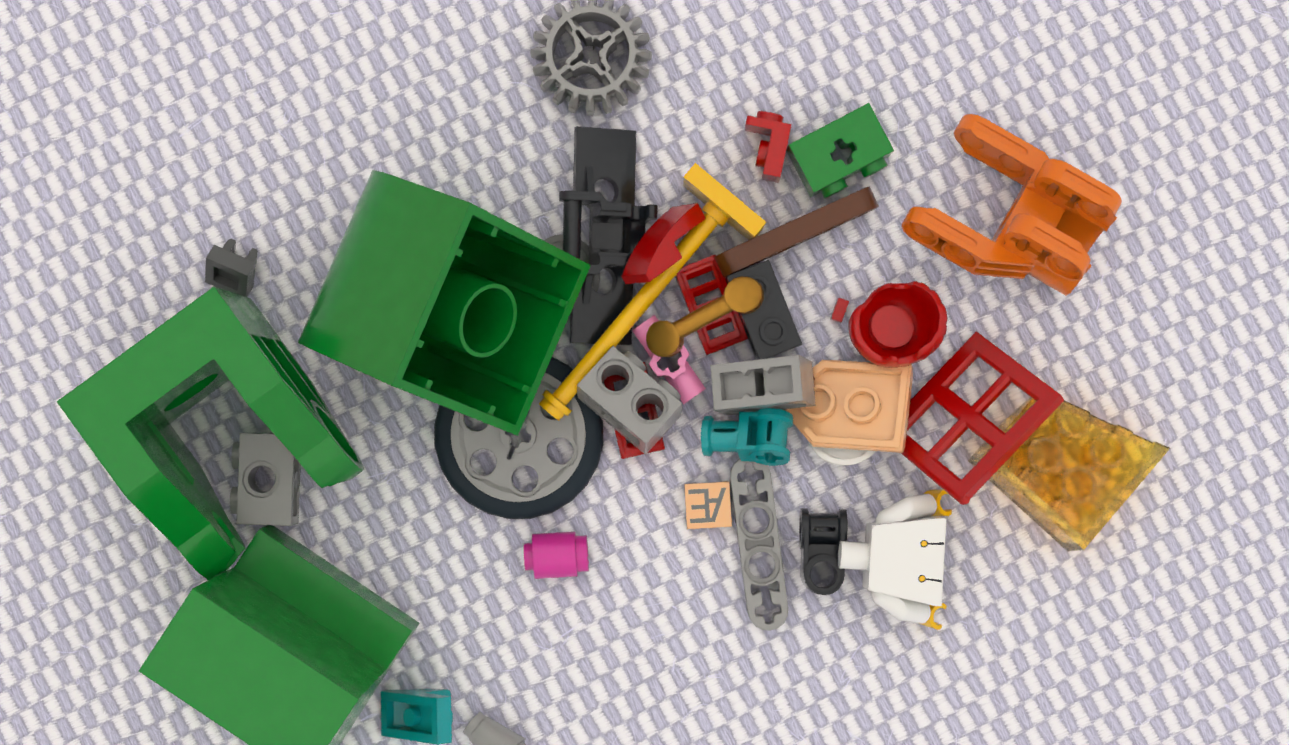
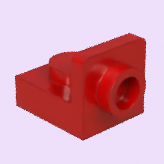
(772, 152)

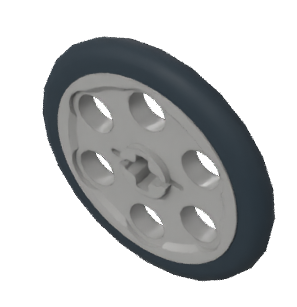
(556, 482)

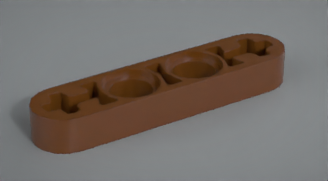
(796, 231)

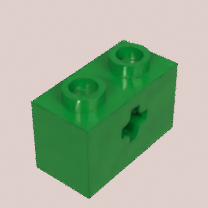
(858, 132)

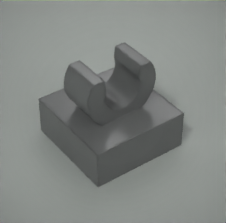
(229, 270)

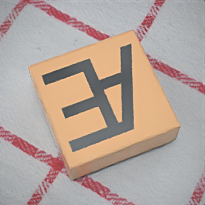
(708, 505)

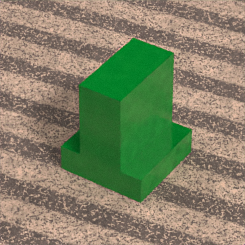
(280, 646)

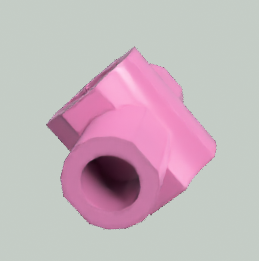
(683, 379)

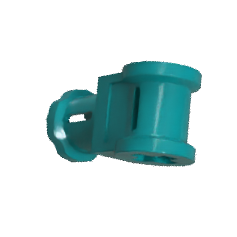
(755, 437)

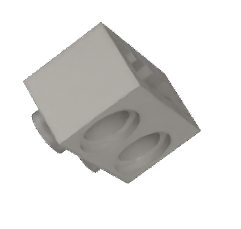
(763, 384)
(621, 406)

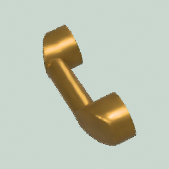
(741, 295)

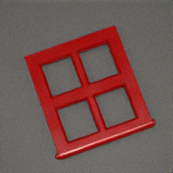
(971, 417)

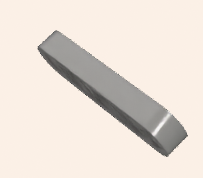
(753, 543)

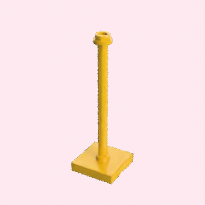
(719, 208)

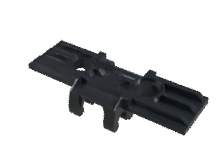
(613, 226)

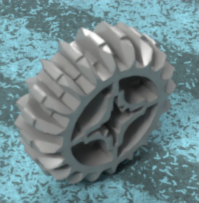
(575, 66)

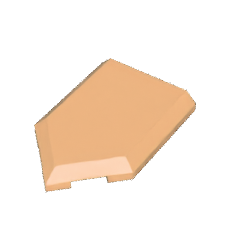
(857, 407)

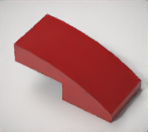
(657, 247)

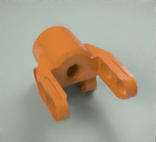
(1046, 226)

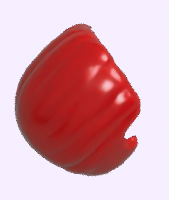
(898, 324)

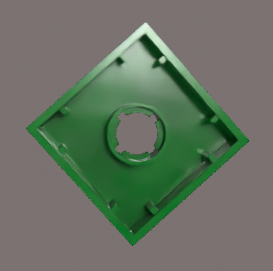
(135, 397)

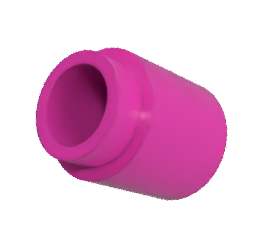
(556, 555)

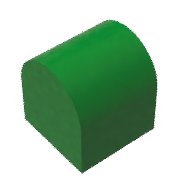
(444, 301)

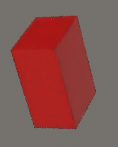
(839, 310)

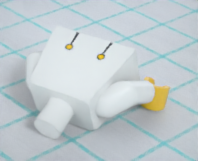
(903, 558)

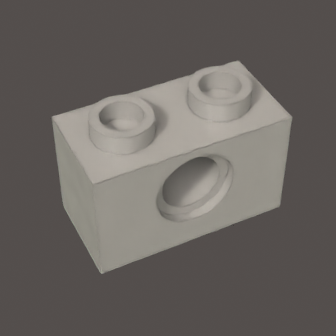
(253, 505)

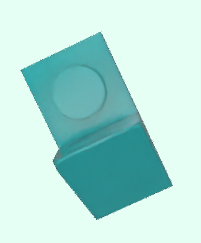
(417, 715)

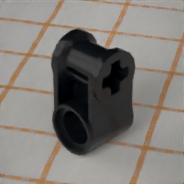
(821, 546)

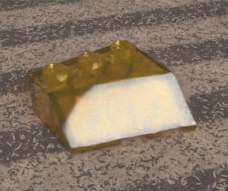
(1073, 472)

